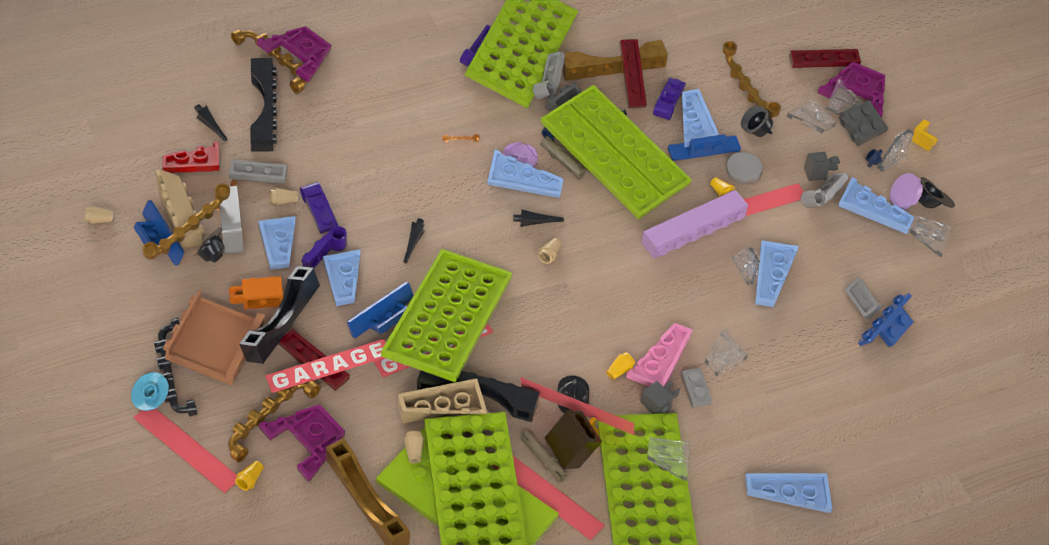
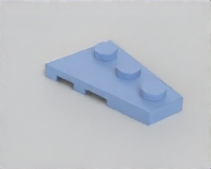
(277, 240)
(343, 275)

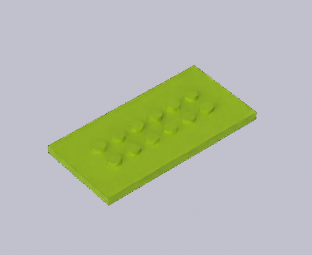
(616, 151)
(414, 487)

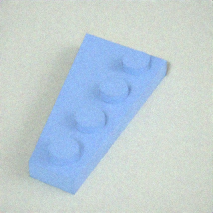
(696, 117)
(515, 175)
(874, 207)
(773, 270)
(796, 489)

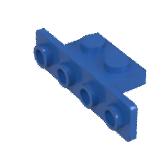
(704, 147)
(155, 229)
(383, 313)
(891, 324)

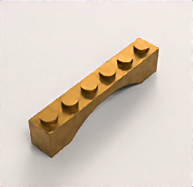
(581, 65)
(383, 520)

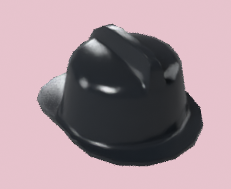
(757, 121)
(932, 196)
(212, 247)
(575, 388)

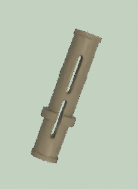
(557, 152)
(549, 462)

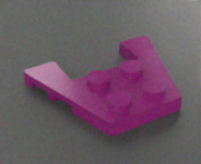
(304, 45)
(862, 82)
(313, 429)

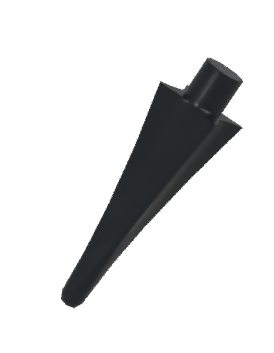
(205, 116)
(530, 218)
(415, 235)

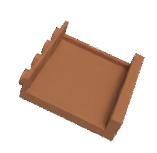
(210, 339)

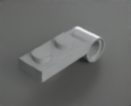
(551, 76)
(825, 192)

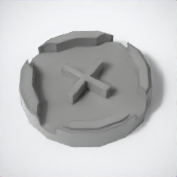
(744, 167)

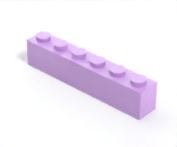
(694, 224)

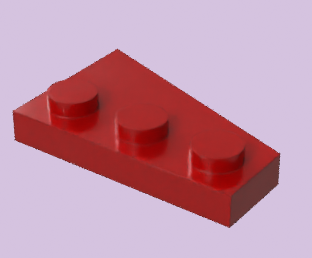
(194, 161)

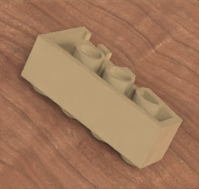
(178, 206)
(441, 400)

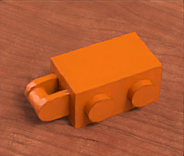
(257, 293)

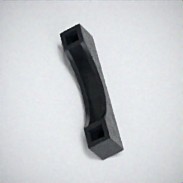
(262, 129)
(300, 288)
(517, 400)

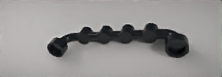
(164, 364)

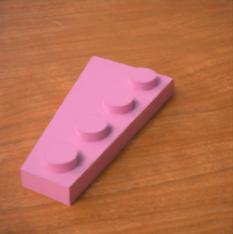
(662, 357)

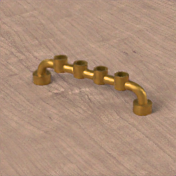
(729, 50)
(286, 59)
(152, 250)
(269, 405)

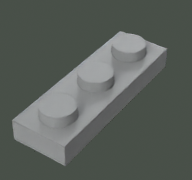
(258, 171)

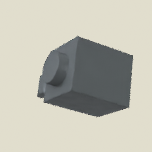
(818, 165)
(659, 398)

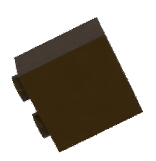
(573, 439)

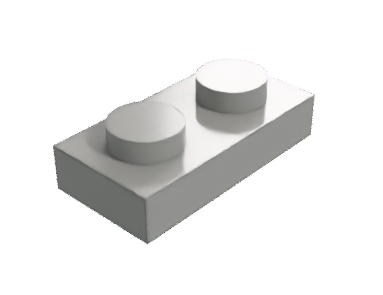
(863, 298)
(696, 387)

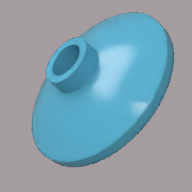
(144, 388)

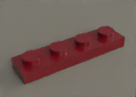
(824, 58)
(633, 73)
(306, 352)

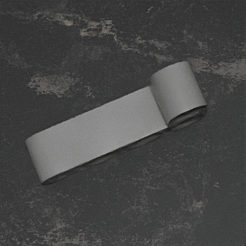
(231, 223)

